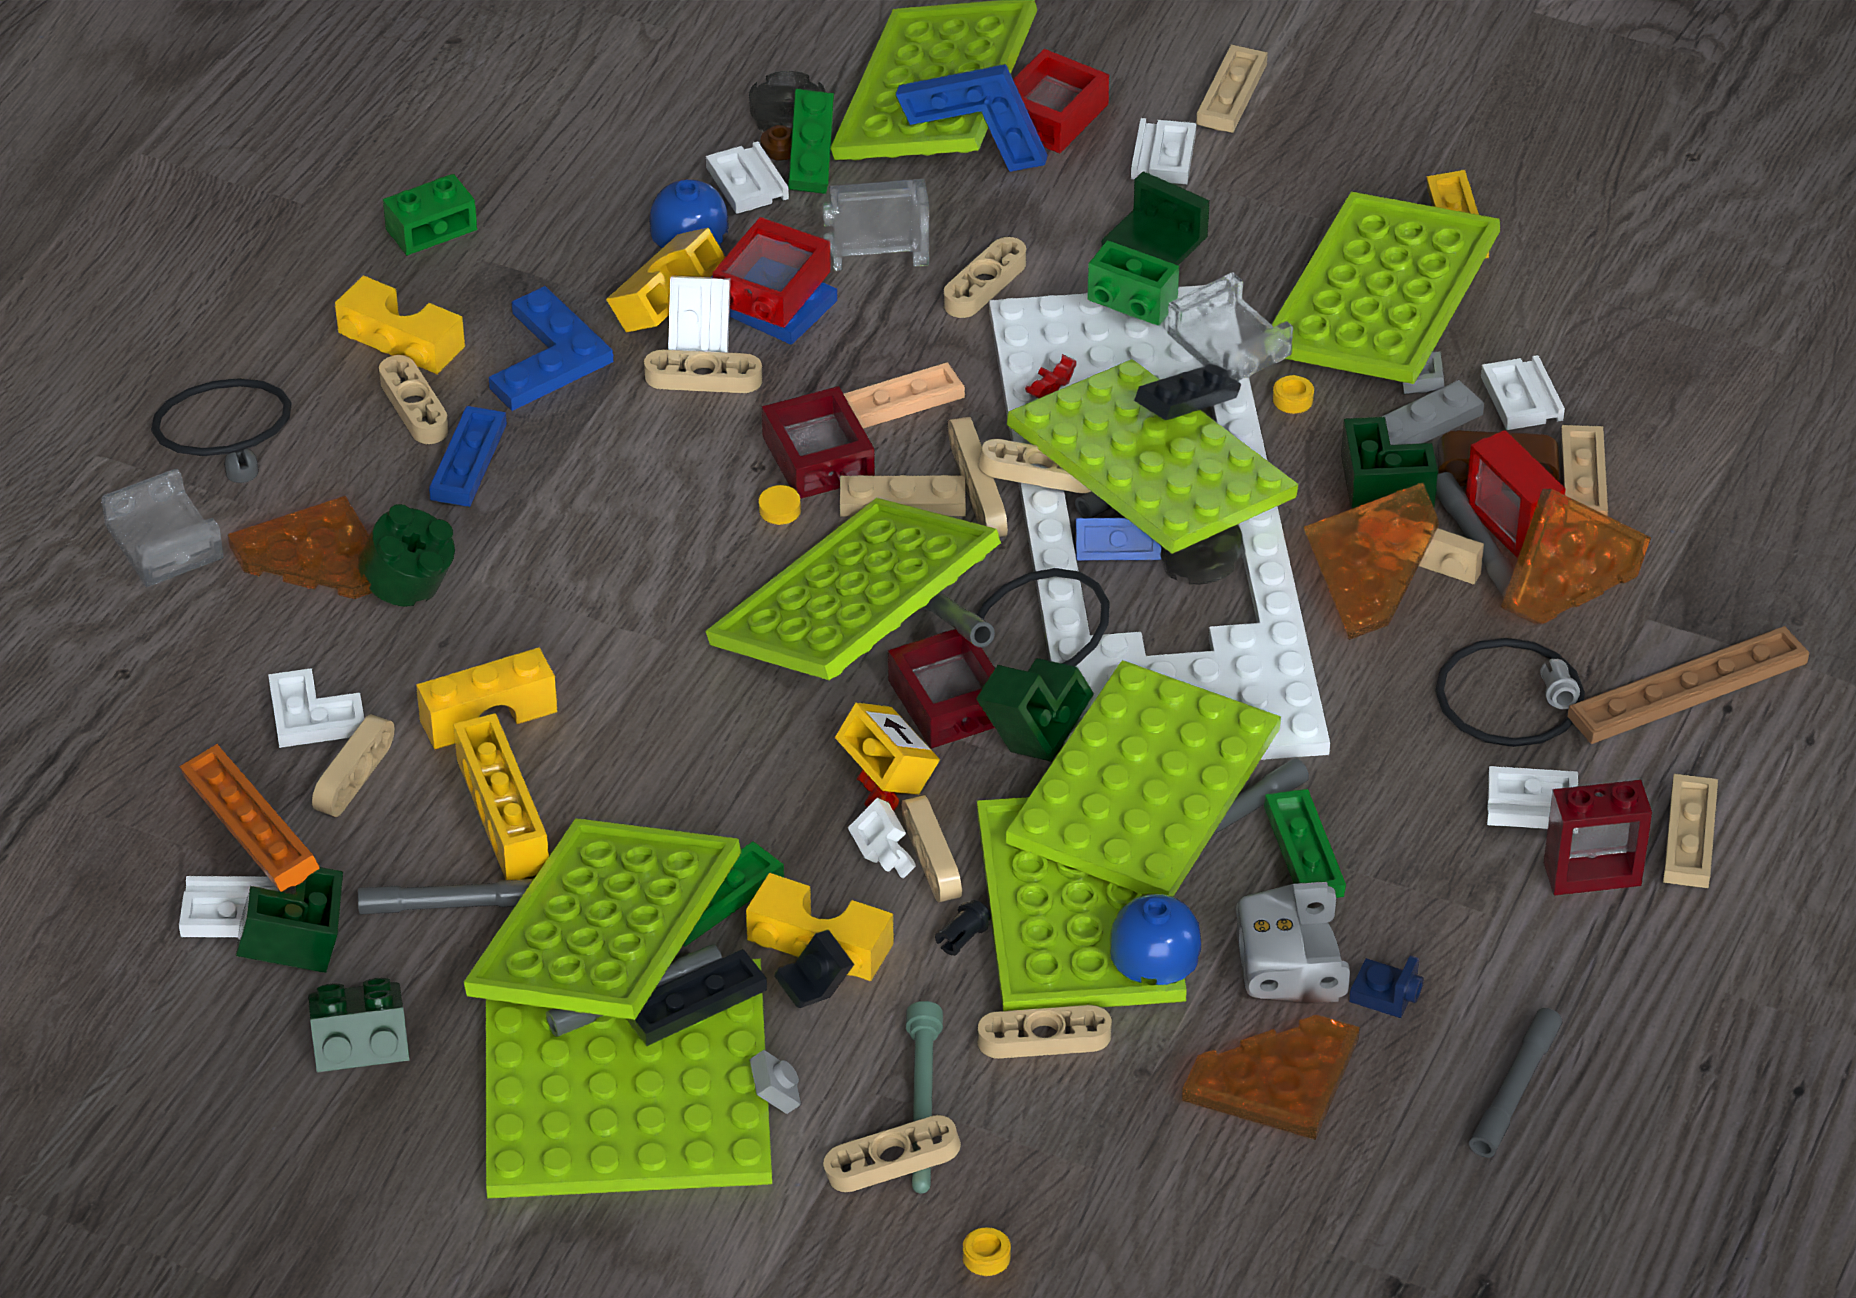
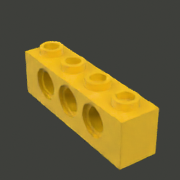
(501, 797)

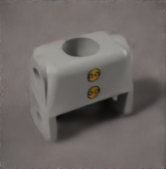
(1289, 947)

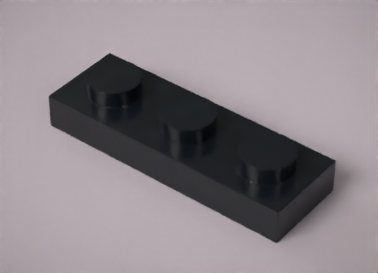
(1188, 391)
(698, 996)

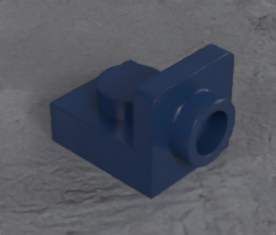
(1387, 987)

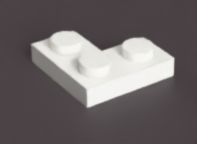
(309, 720)

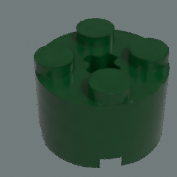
(407, 555)

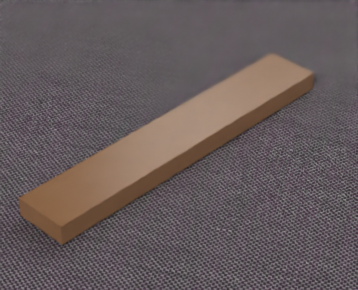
(1687, 684)

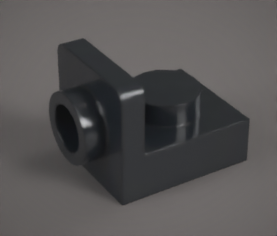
(816, 971)

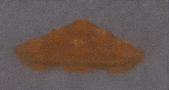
(308, 548)
(1373, 555)
(1570, 558)
(1276, 1077)

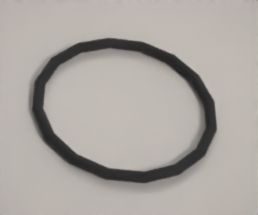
(221, 449)
(1056, 572)
(1495, 739)

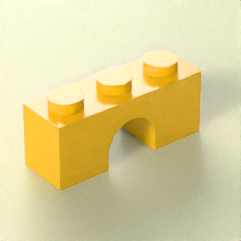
(645, 296)
(371, 316)
(517, 681)
(783, 921)

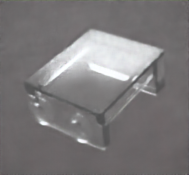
(878, 220)
(1226, 331)
(161, 528)

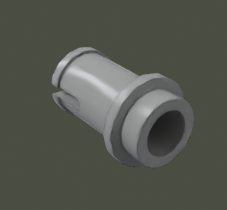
(1561, 688)

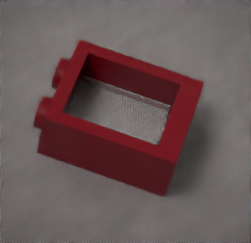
(815, 438)
(940, 686)
(1596, 837)

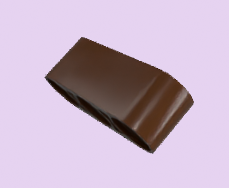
(1456, 445)

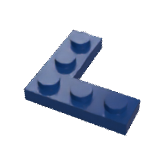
(983, 91)
(570, 353)

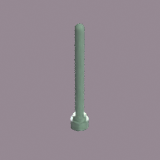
(924, 1025)

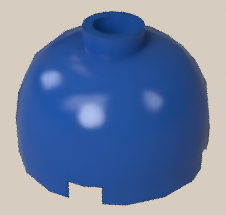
(687, 208)
(1155, 939)

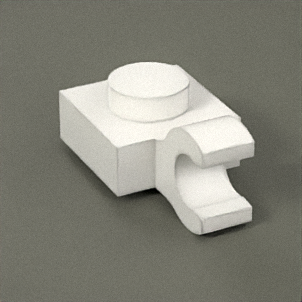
(877, 837)

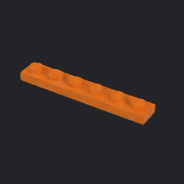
(250, 818)

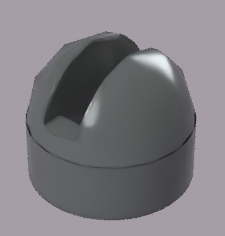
(241, 474)

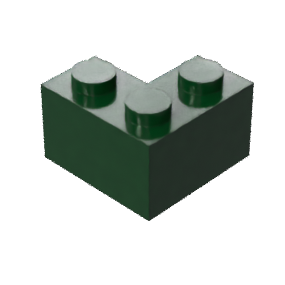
(1379, 469)
(1035, 706)
(293, 926)

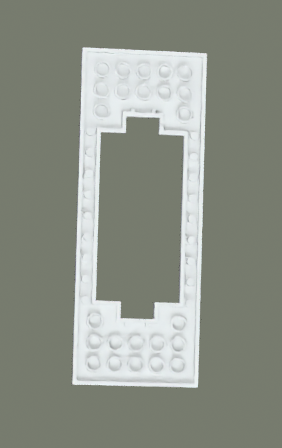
(1251, 663)

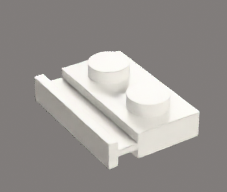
(1164, 150)
(746, 177)
(699, 314)
(1522, 392)
(1524, 795)
(216, 903)

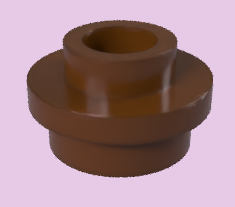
(777, 142)

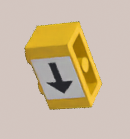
(887, 748)

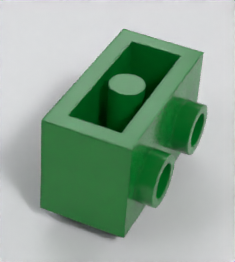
(430, 214)
(1132, 282)

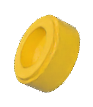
(1293, 394)
(779, 504)
(986, 1251)

